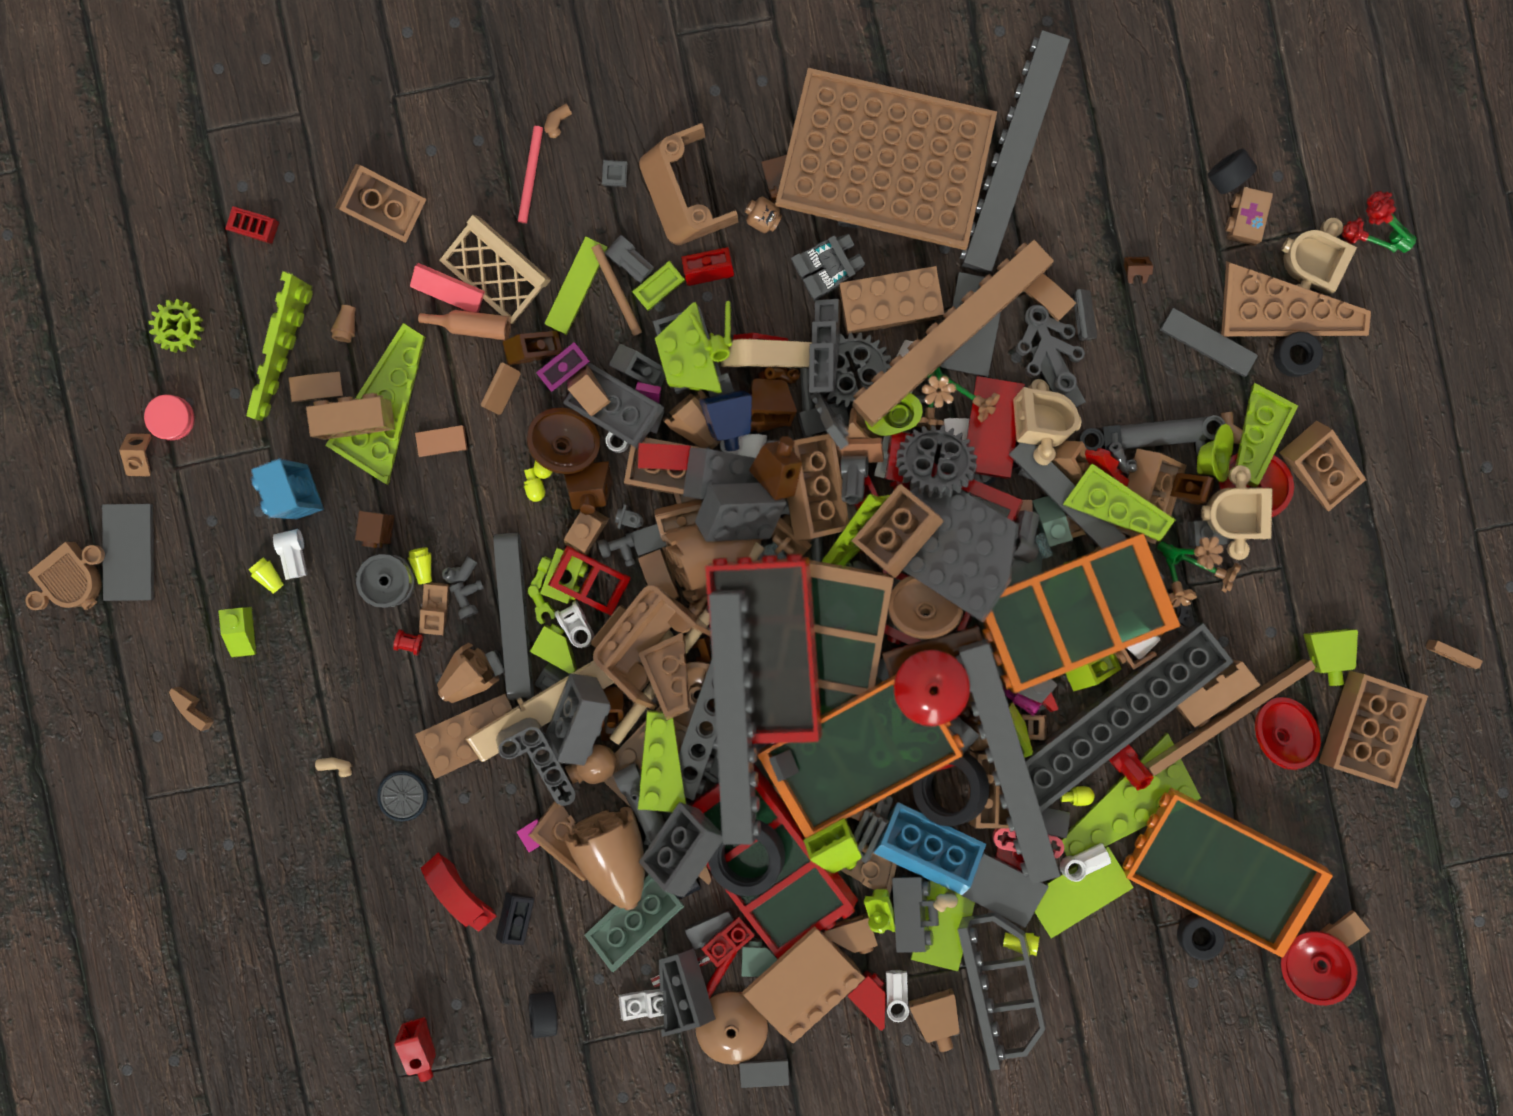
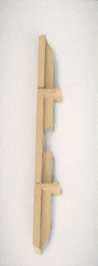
(538, 707)

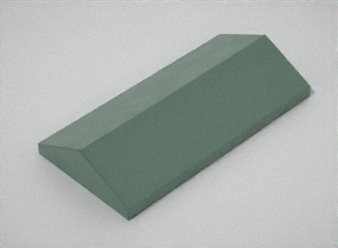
(625, 931)

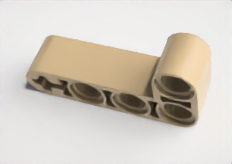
(768, 354)

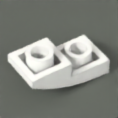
(641, 1004)

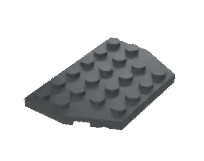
(968, 553)

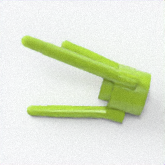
(716, 344)

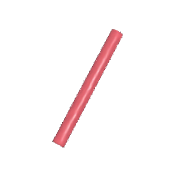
(530, 174)

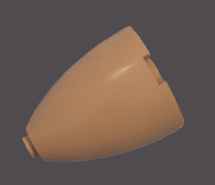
(689, 554)
(609, 854)

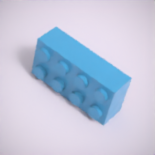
(286, 489)
(930, 849)

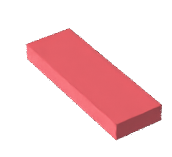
(447, 288)

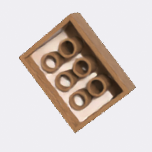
(1373, 729)
(804, 984)

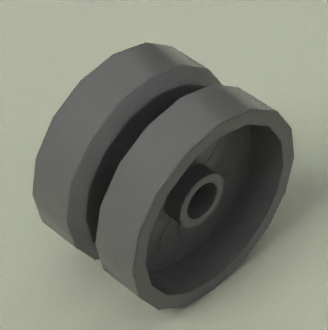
(379, 593)

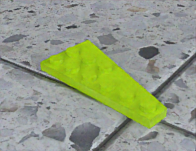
(394, 381)

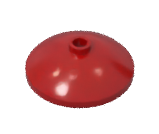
(1275, 477)
(927, 670)
(1287, 733)
(1310, 980)

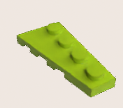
(660, 771)

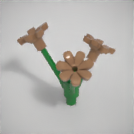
(939, 390)
(1207, 556)

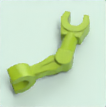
(534, 591)

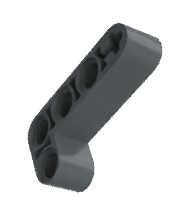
(543, 763)

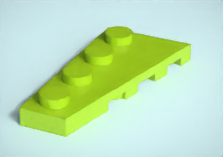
(1263, 429)
(1115, 503)
(844, 548)

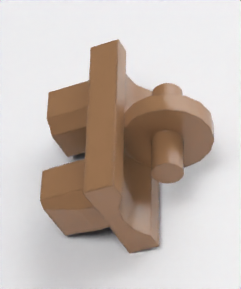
(784, 538)

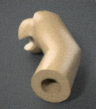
(334, 763)

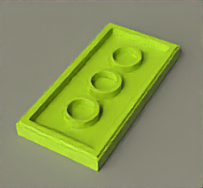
(1072, 901)
(946, 946)

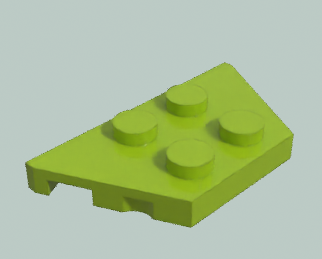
(684, 354)

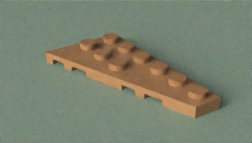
(1273, 307)

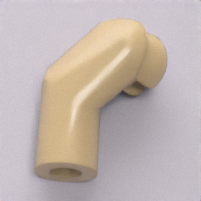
(945, 900)

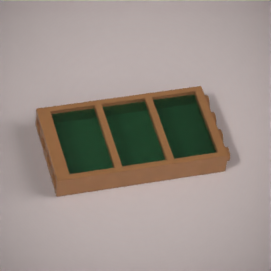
(848, 629)

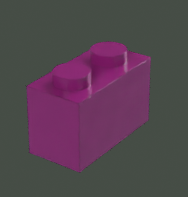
(562, 366)

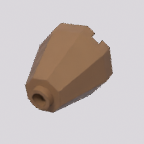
(690, 421)
(466, 675)

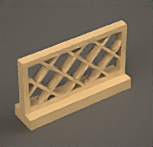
(508, 253)

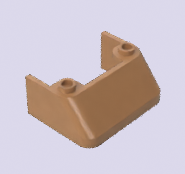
(678, 221)
(637, 630)

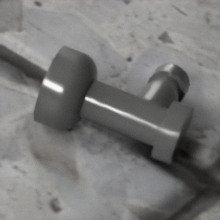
(623, 543)
(461, 592)

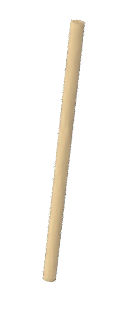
(690, 639)

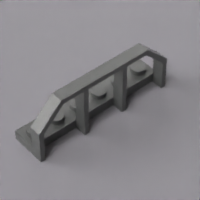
(980, 985)

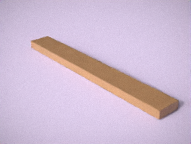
(1229, 716)

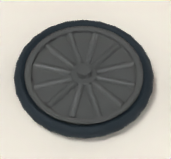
(402, 796)

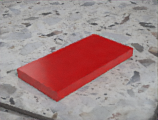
(997, 434)

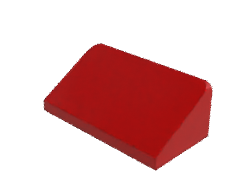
(707, 266)

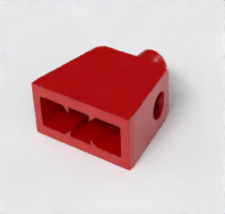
(416, 1049)

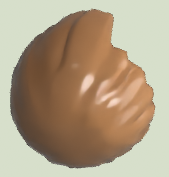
(599, 765)

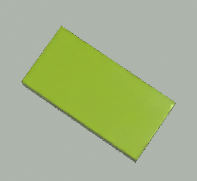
(658, 286)

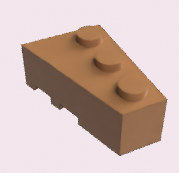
(1218, 694)

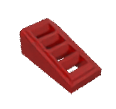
(269, 230)

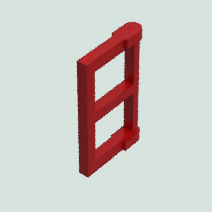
(596, 566)

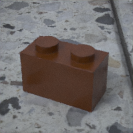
(374, 529)

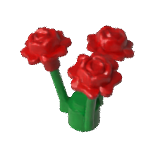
(1380, 209)

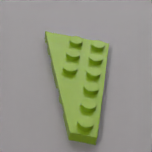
(278, 341)
(1125, 808)

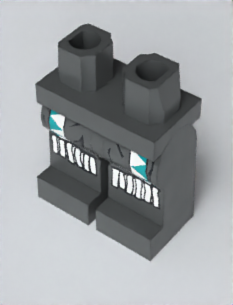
(831, 258)

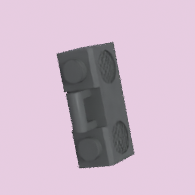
(911, 925)

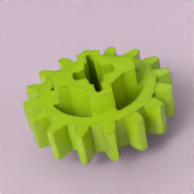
(165, 324)

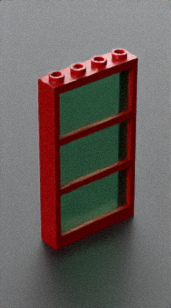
(802, 892)

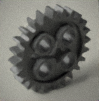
(872, 364)
(960, 464)

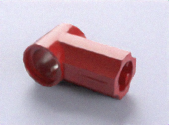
(1132, 768)

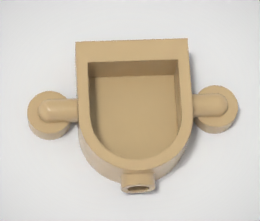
(1318, 257)
(1044, 419)
(1240, 512)

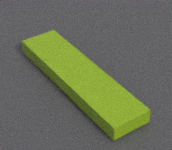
(574, 288)

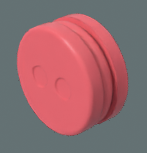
(169, 417)

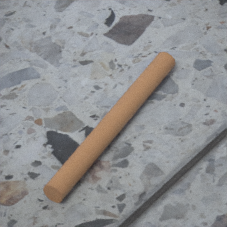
(616, 289)

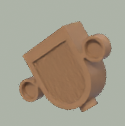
(67, 577)

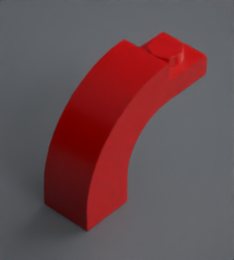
(454, 894)

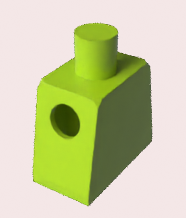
(1333, 652)
(834, 847)

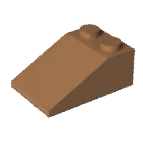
(380, 203)
(1323, 465)

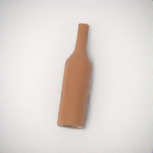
(471, 324)

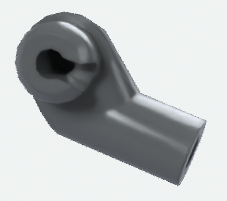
(1118, 453)
(459, 574)

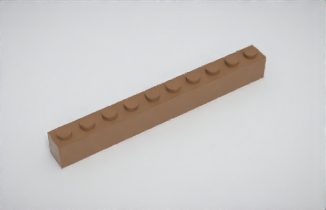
(952, 333)

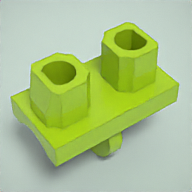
(880, 911)

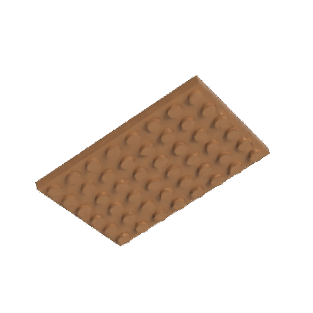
(886, 159)

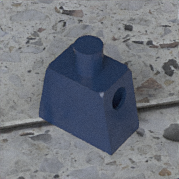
(728, 417)

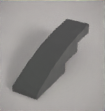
(824, 346)

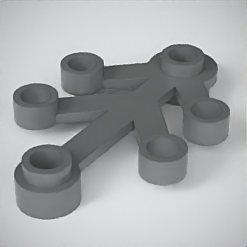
(1049, 346)

